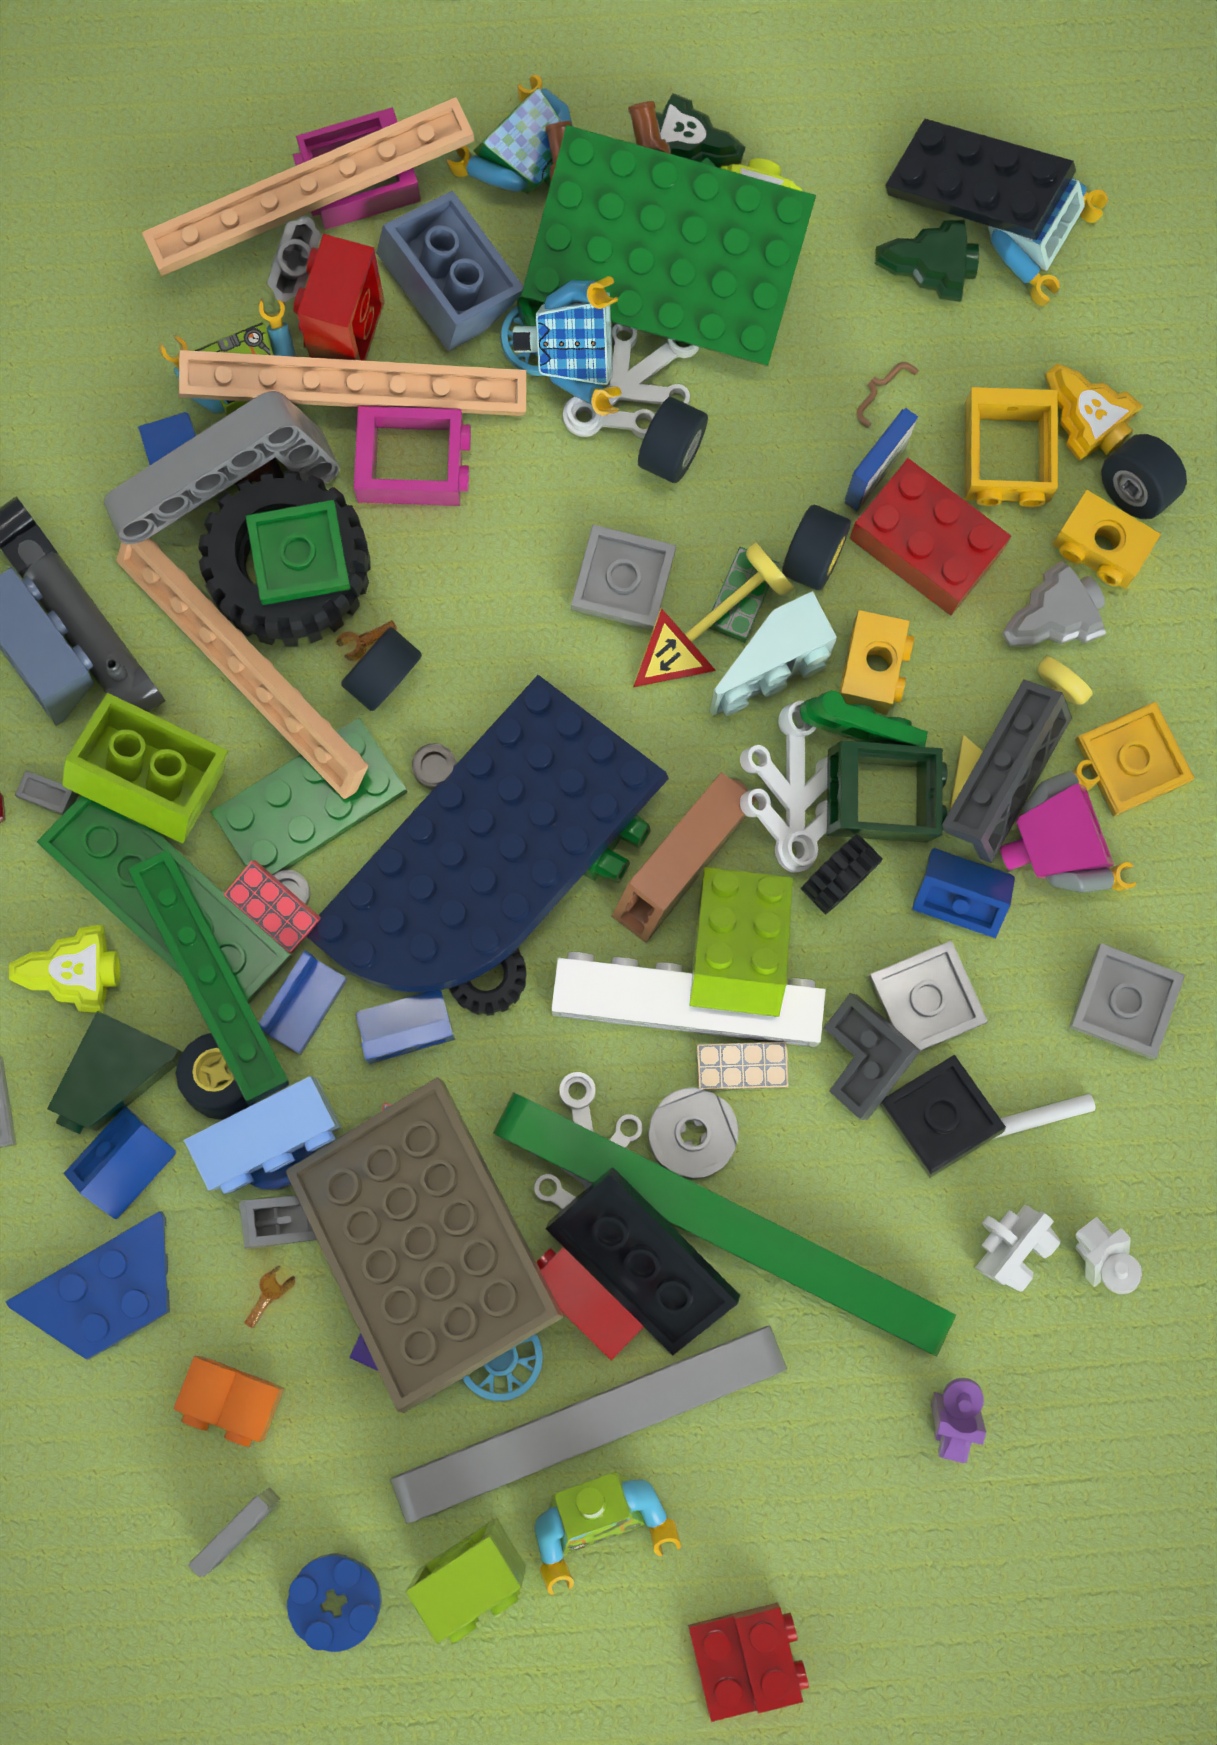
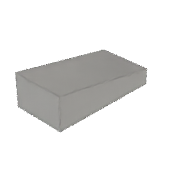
(45, 793)

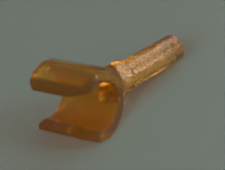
(362, 640)
(270, 1291)

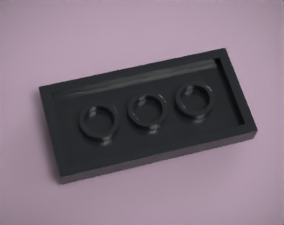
(981, 178)
(643, 1261)

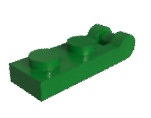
(859, 721)

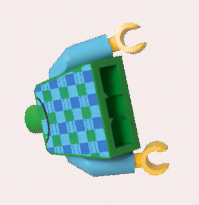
(518, 149)

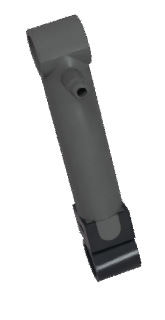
(62, 592)

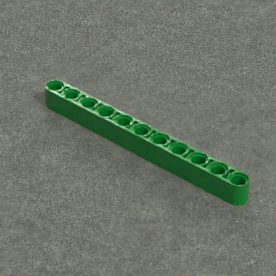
(729, 1225)

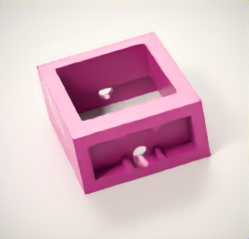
(364, 204)
(417, 492)

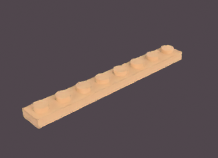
(308, 186)
(352, 382)
(244, 665)

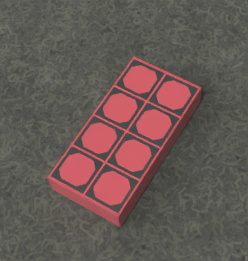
(272, 906)

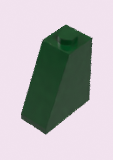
(109, 1073)

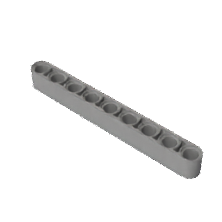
(588, 1424)

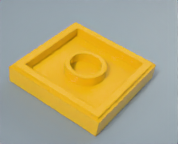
(1134, 758)

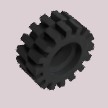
(841, 873)
(498, 998)

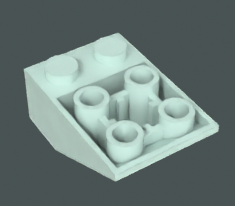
(788, 643)

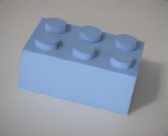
(263, 1136)

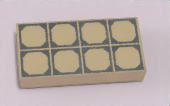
(742, 1066)

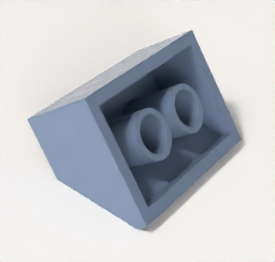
(448, 269)
(37, 648)

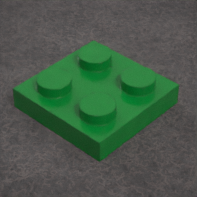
(297, 552)

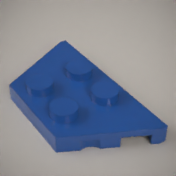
(103, 1292)

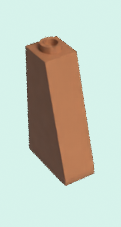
(681, 858)

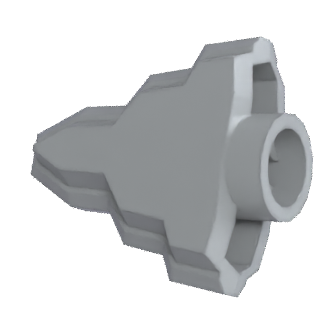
(291, 258)
(1058, 610)

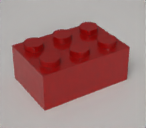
(340, 300)
(929, 536)

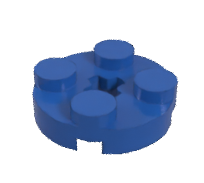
(320, 1627)

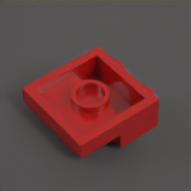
(748, 1662)

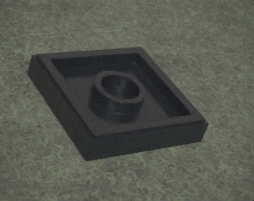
(942, 1116)

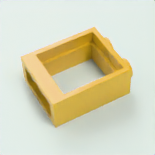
(1016, 406)

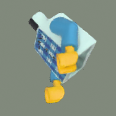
(1028, 255)
(575, 341)

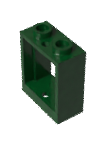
(843, 790)

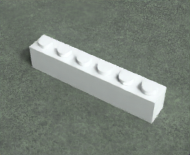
(662, 998)

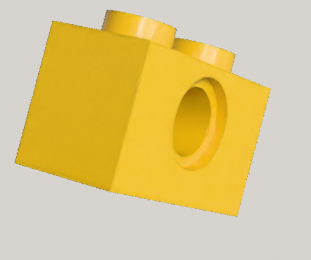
(1130, 540)
(881, 637)

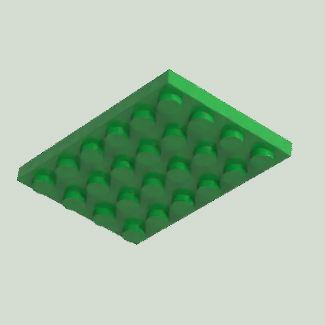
(687, 243)

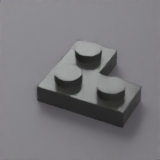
(879, 1054)

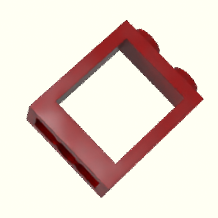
(588, 1303)

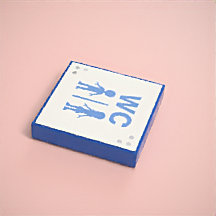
(880, 459)

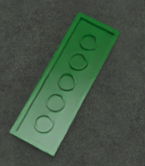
(101, 845)

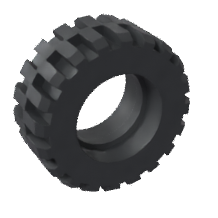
(228, 546)

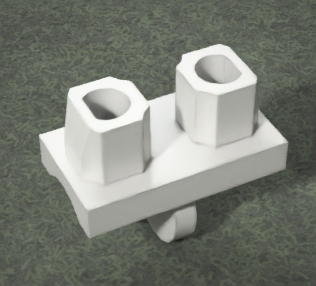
(1012, 1242)
(1108, 1257)

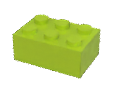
(144, 767)
(742, 942)

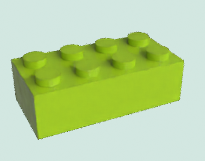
(466, 1582)

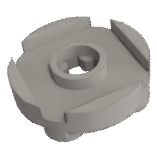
(703, 1109)

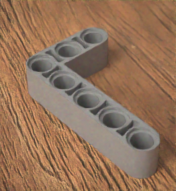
(217, 459)

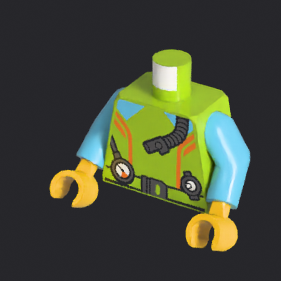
(251, 340)
(594, 1514)

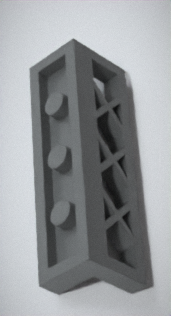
(1008, 768)

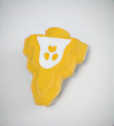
(1091, 412)

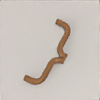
(904, 365)

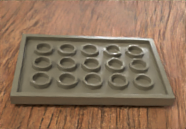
(422, 1245)

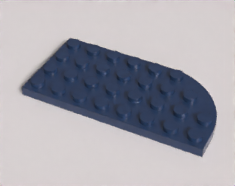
(489, 848)

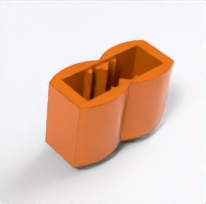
(227, 1400)

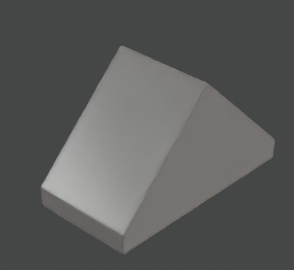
(274, 1222)

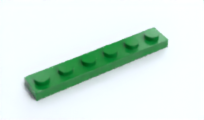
(208, 977)

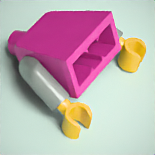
(1065, 837)

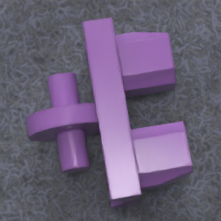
(958, 1419)

